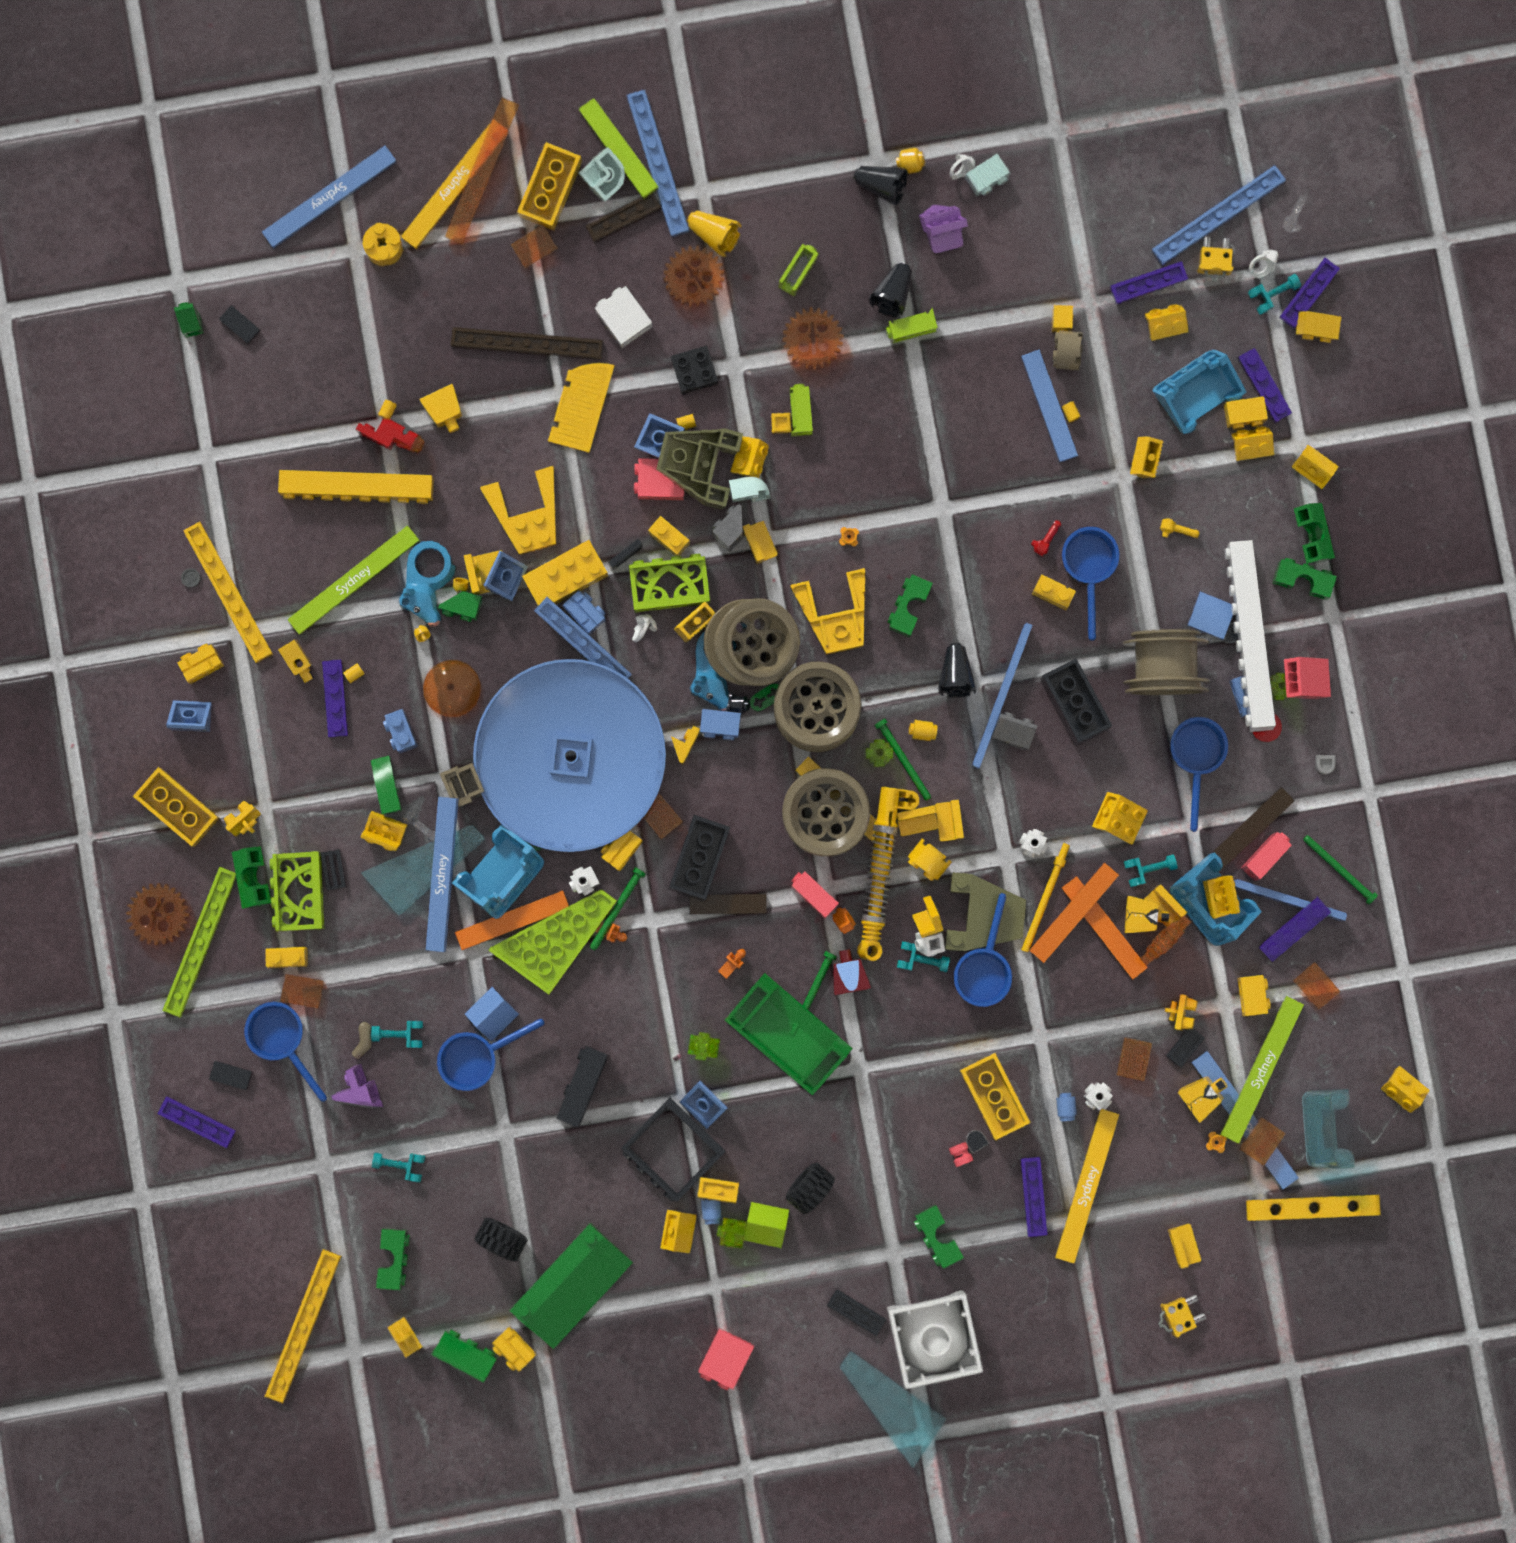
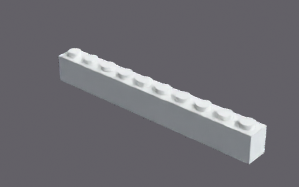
(1250, 636)

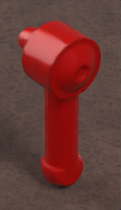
(1042, 546)

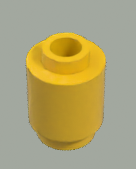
(923, 730)

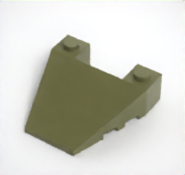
(690, 461)
(980, 914)

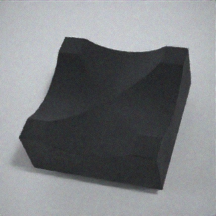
(694, 369)

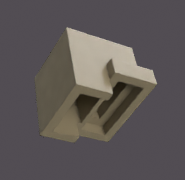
(462, 784)

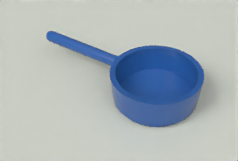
(1089, 558)
(1198, 748)
(983, 974)
(275, 1033)
(469, 1060)

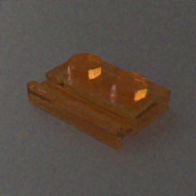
(533, 246)
(662, 817)
(1316, 985)
(302, 991)
(1134, 1059)
(1262, 1141)

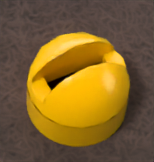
(460, 584)
(418, 633)

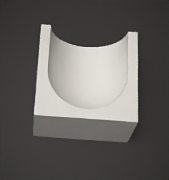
(934, 1340)

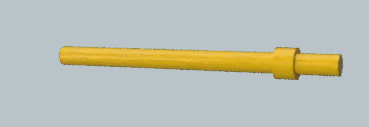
(1059, 863)

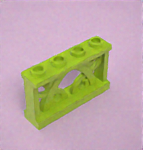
(650, 602)
(314, 912)

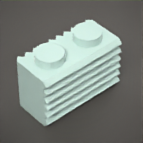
(987, 175)

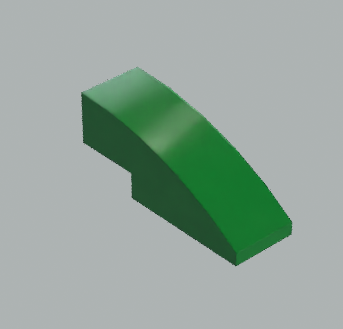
(386, 785)

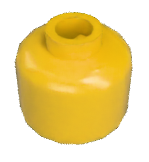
(911, 160)

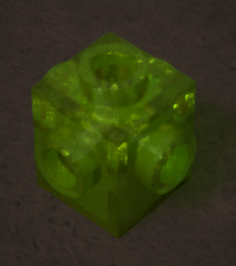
(1277, 693)
(879, 761)
(703, 1046)
(731, 1233)

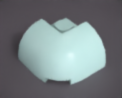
(604, 174)
(748, 488)

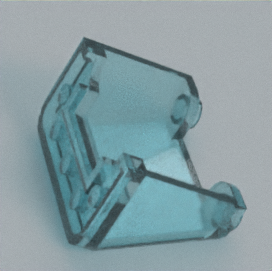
(1320, 1128)

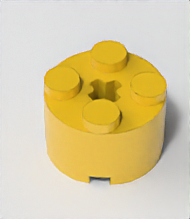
(383, 234)
(929, 860)

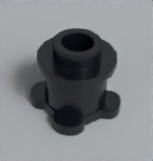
(738, 704)

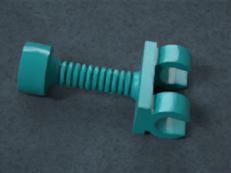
(1293, 282)
(1169, 863)
(942, 963)
(377, 1033)
(379, 1161)

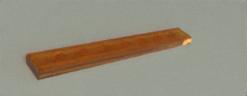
(481, 170)

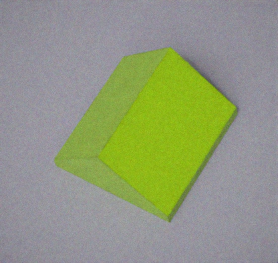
(766, 1225)

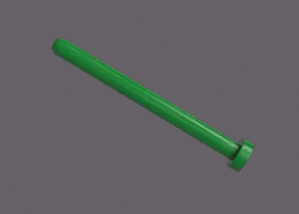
(903, 759)
(1341, 870)
(617, 908)
(815, 986)

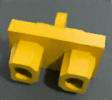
(244, 821)
(1184, 1004)
(405, 1337)

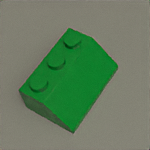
(465, 1355)

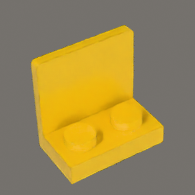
(478, 570)
(1120, 817)

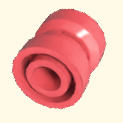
(961, 1149)

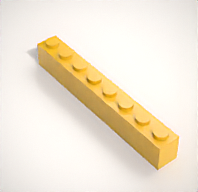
(356, 485)

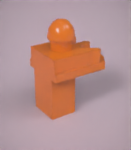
(843, 920)
(613, 933)
(732, 963)

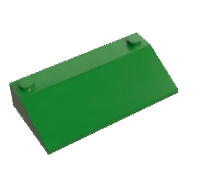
(767, 1020)
(571, 1286)

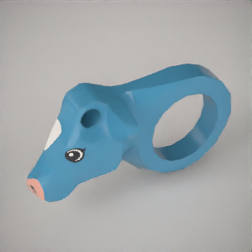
(420, 591)
(707, 682)

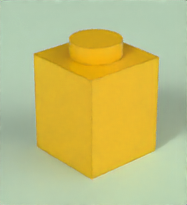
(1062, 318)

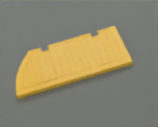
(581, 406)

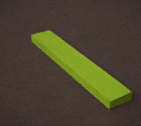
(612, 138)

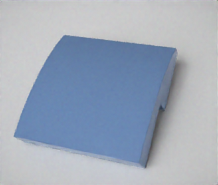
(1211, 616)

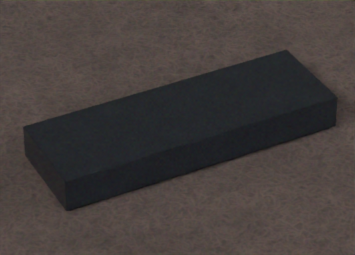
(856, 1312)

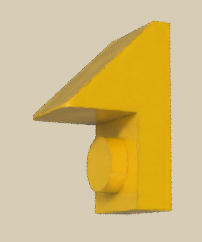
(683, 749)

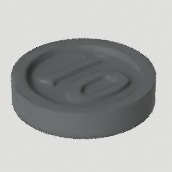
(190, 578)

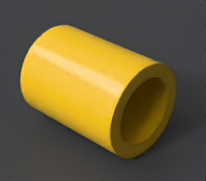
(387, 409)
(1071, 412)
(686, 422)
(353, 673)

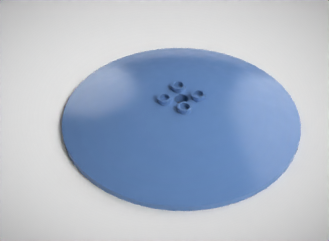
(525, 746)

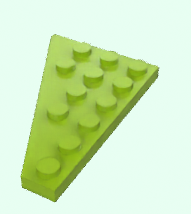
(550, 946)

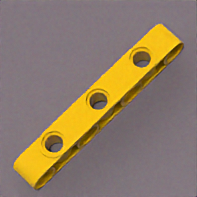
(1327, 1207)

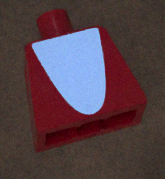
(849, 975)

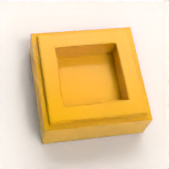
(781, 423)

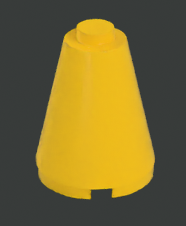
(715, 231)

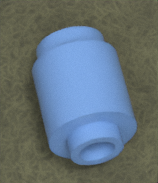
(1066, 1107)
(711, 1211)

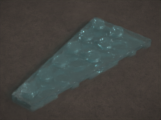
(409, 875)
(901, 1414)

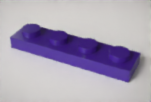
(1148, 283)
(1309, 292)
(1264, 385)
(335, 698)
(1295, 929)
(196, 1122)
(1033, 1196)

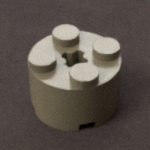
(1068, 350)

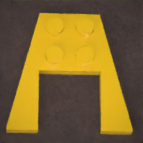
(531, 529)
(837, 630)

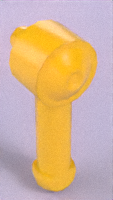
(1169, 526)

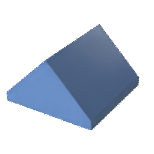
(505, 576)
(190, 716)
(491, 1014)
(703, 1104)

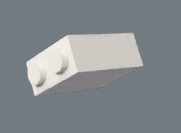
(623, 316)

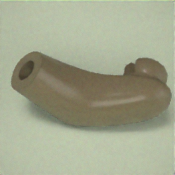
(365, 1040)

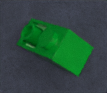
(189, 319)
(463, 605)

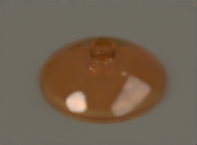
(456, 701)

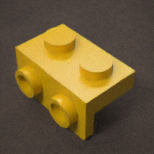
(1167, 322)
(1253, 443)
(750, 457)
(384, 831)
(1221, 896)
(1405, 1089)

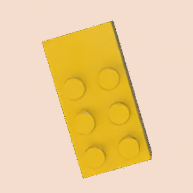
(549, 186)
(566, 574)
(176, 807)
(994, 1096)

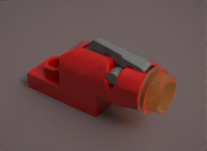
(393, 433)

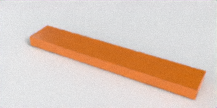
(1074, 912)
(511, 920)
(1108, 933)

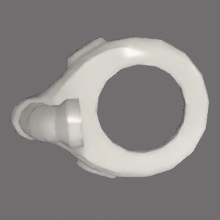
(967, 165)
(1271, 259)
(643, 623)

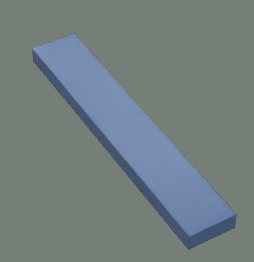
(1049, 406)
(577, 636)
(1283, 898)

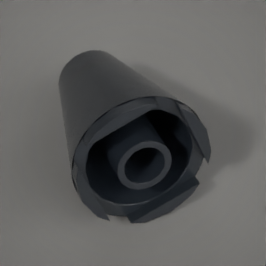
(883, 181)
(892, 292)
(956, 673)

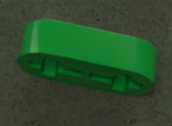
(763, 694)

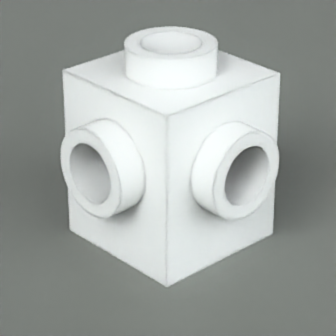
(1027, 847)
(591, 882)
(930, 944)
(1090, 1096)

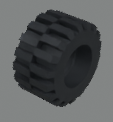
(810, 1188)
(500, 1239)

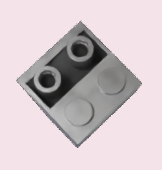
(729, 531)
(1014, 731)

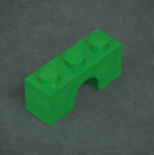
(1313, 520)
(1320, 581)
(902, 620)
(250, 890)
(396, 1242)
(945, 1253)

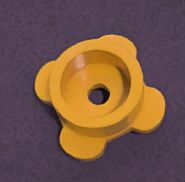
(849, 531)
(1221, 1142)

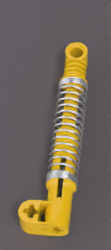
(885, 830)

